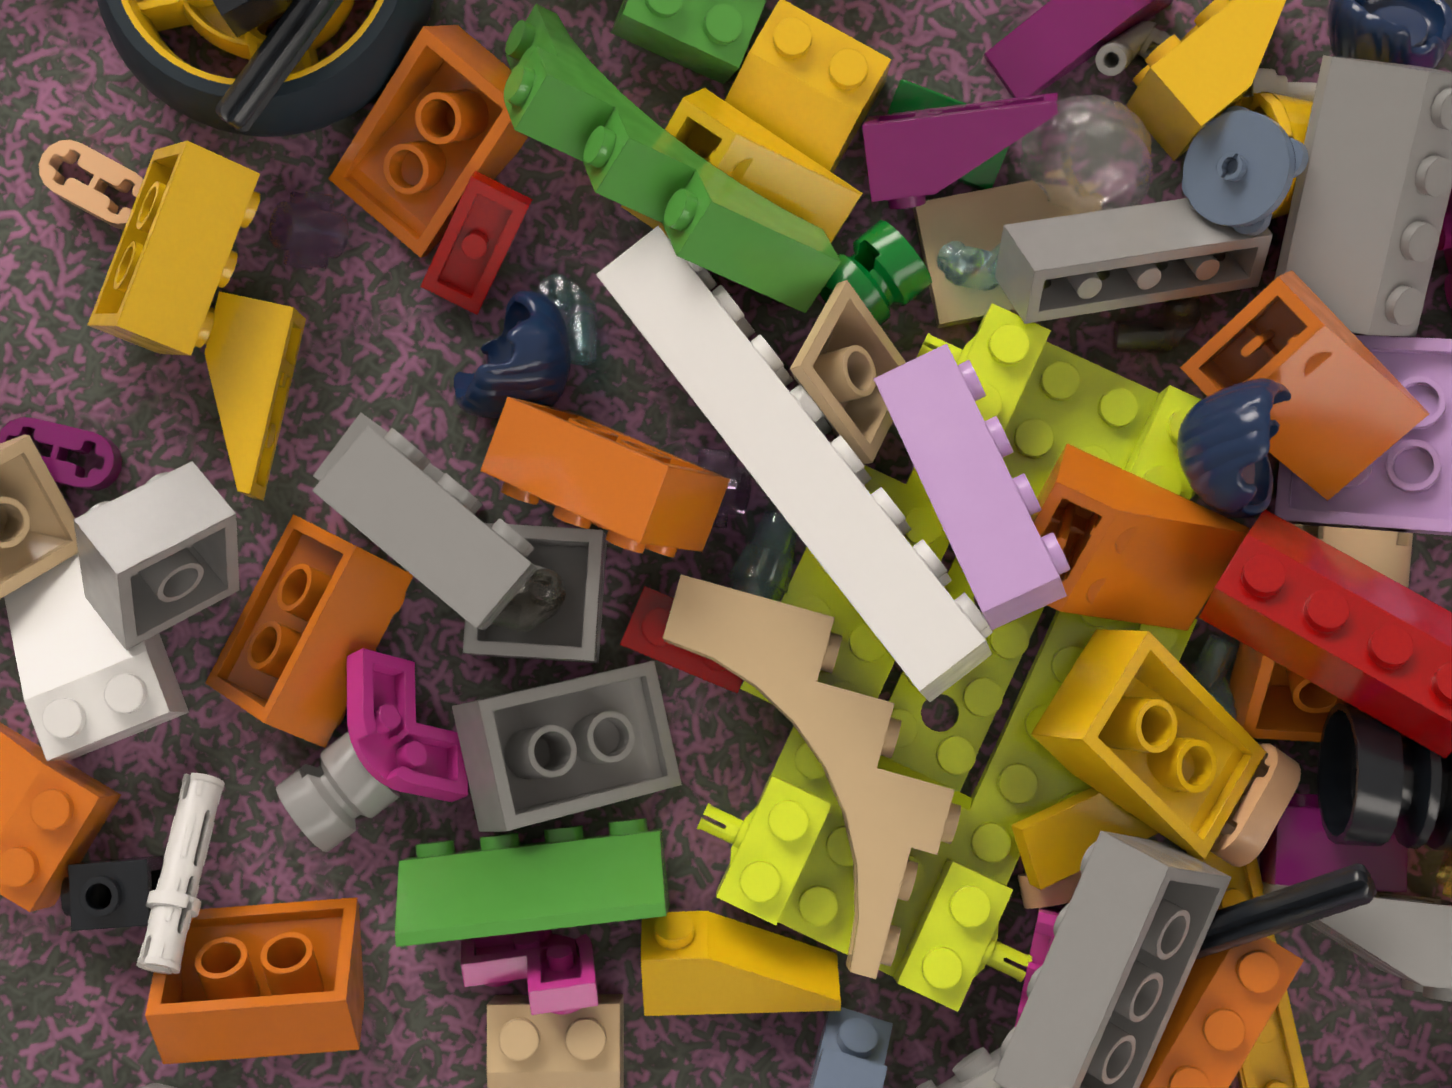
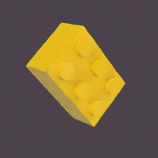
(176, 250)

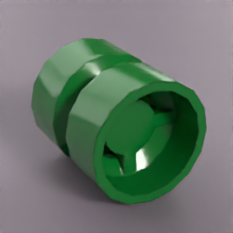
(881, 271)

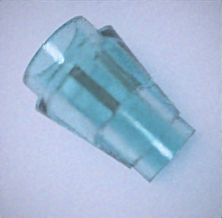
(766, 559)

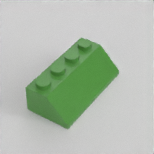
(531, 885)

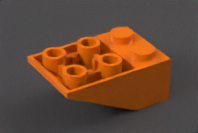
(1342, 397)
(1132, 544)

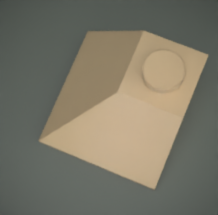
(839, 369)
(34, 517)

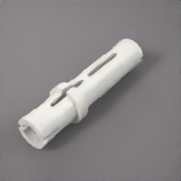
(176, 892)

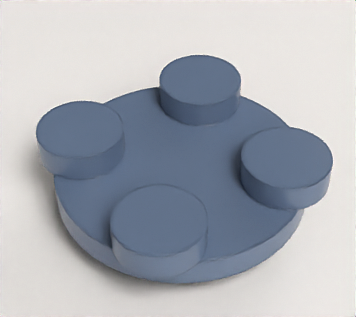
(1241, 169)

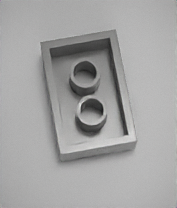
(428, 525)

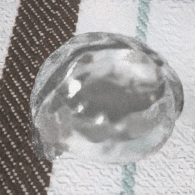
(1090, 155)

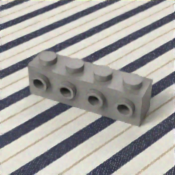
(1123, 260)

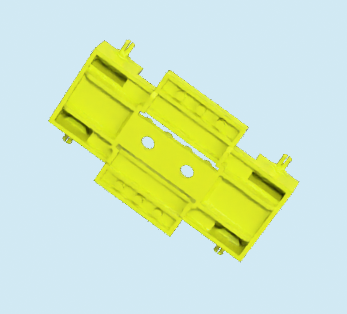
(793, 847)

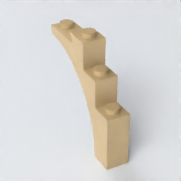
(883, 812)

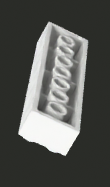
(804, 475)

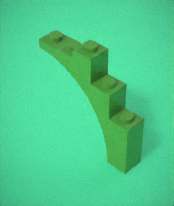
(637, 163)

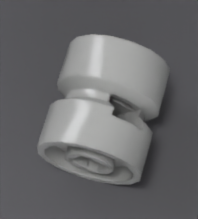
(331, 796)

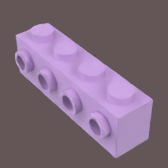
(971, 487)

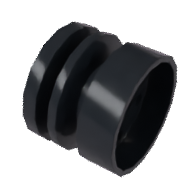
(1381, 784)

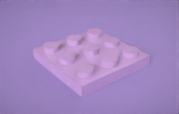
(1412, 480)

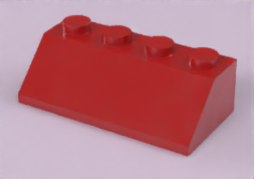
(1340, 628)

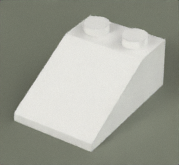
(78, 675)

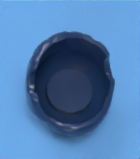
(1391, 30)
(523, 363)
(1227, 446)

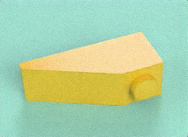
(251, 373)
(729, 967)

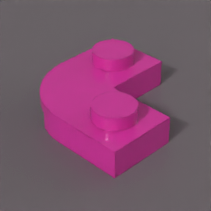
(386, 734)
(556, 968)

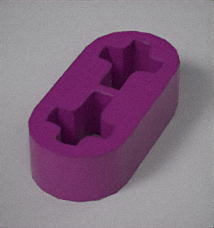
(66, 439)

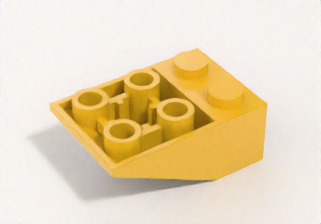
(1204, 71)
(760, 162)

